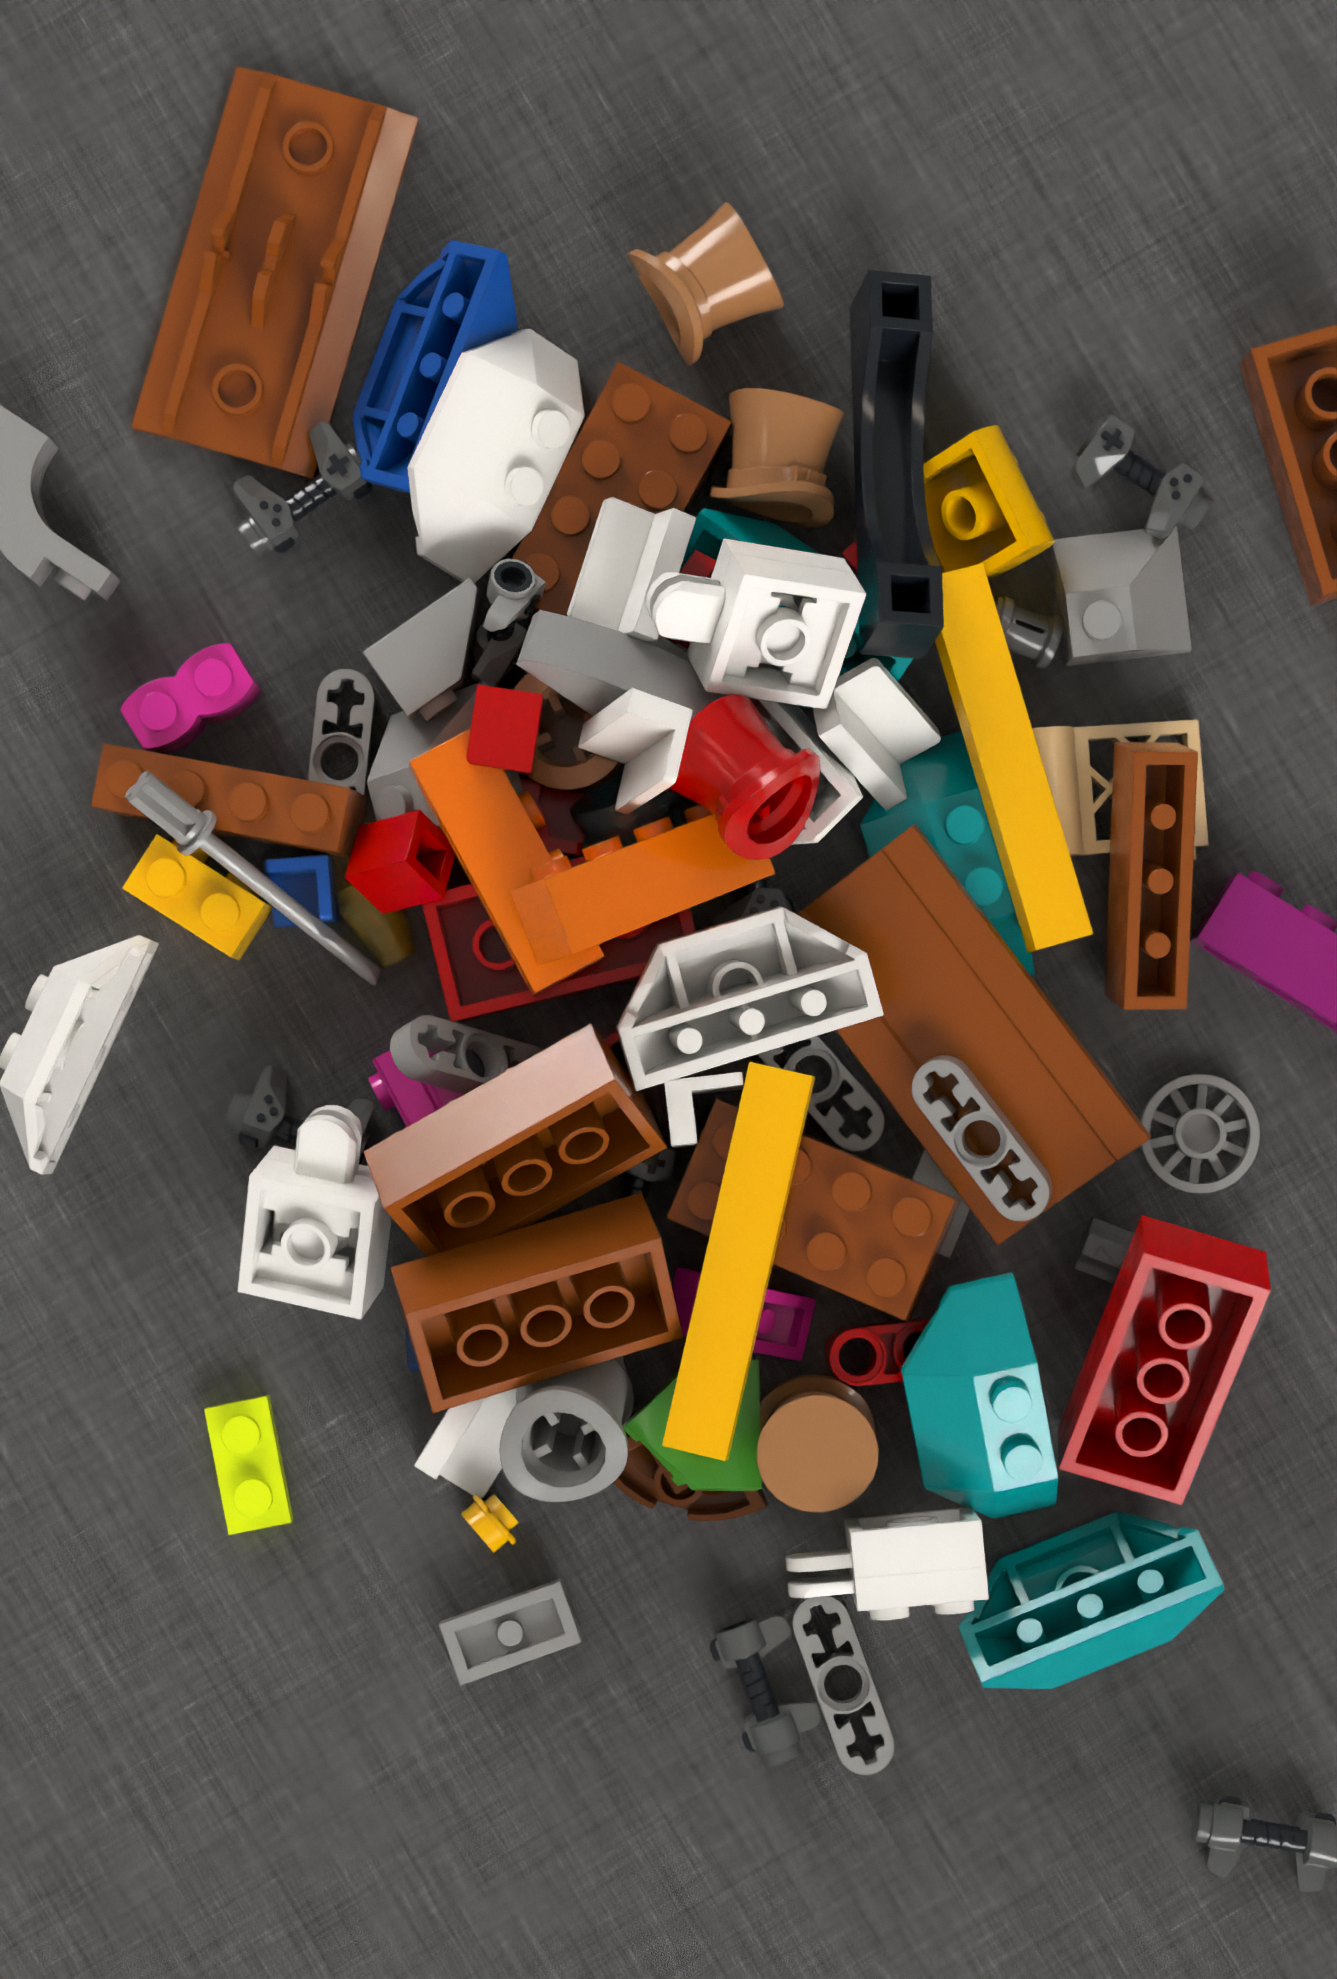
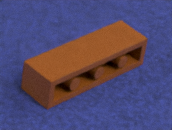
(244, 800)
(1150, 875)

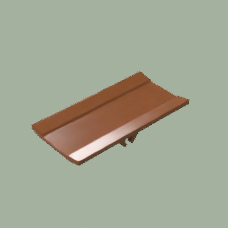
(275, 271)
(964, 994)

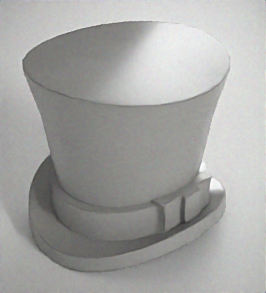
(568, 1433)

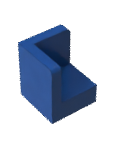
(310, 882)

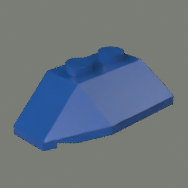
(439, 315)

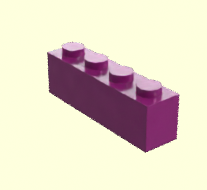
(1274, 944)

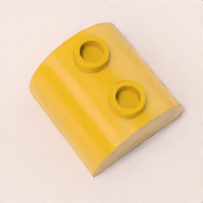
(982, 506)

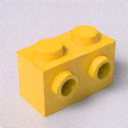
(198, 897)

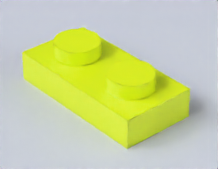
(249, 1465)

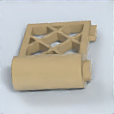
(1070, 776)

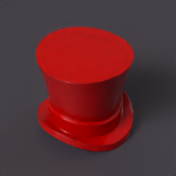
(747, 778)

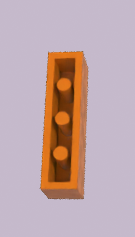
(496, 845)
(630, 885)

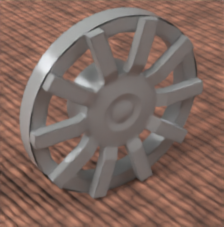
(1200, 1133)

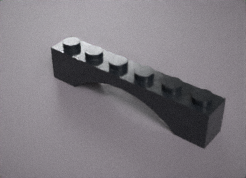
(894, 544)

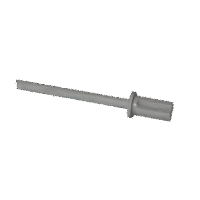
(194, 830)

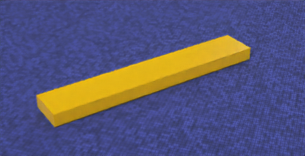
(1008, 764)
(738, 1261)

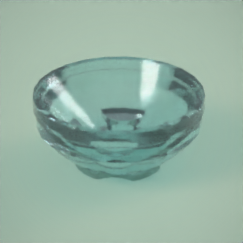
(599, 819)

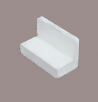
(623, 561)
(875, 729)
(644, 736)
(681, 1107)
(469, 1443)

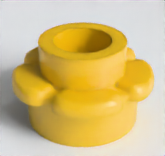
(491, 1521)

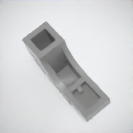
(24, 530)

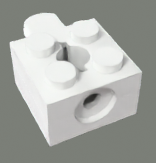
(744, 638)
(299, 1208)
(902, 1564)

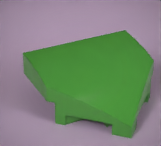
(698, 1471)

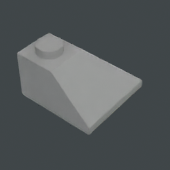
(1120, 596)
(429, 653)
(391, 781)

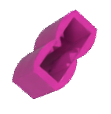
(206, 689)

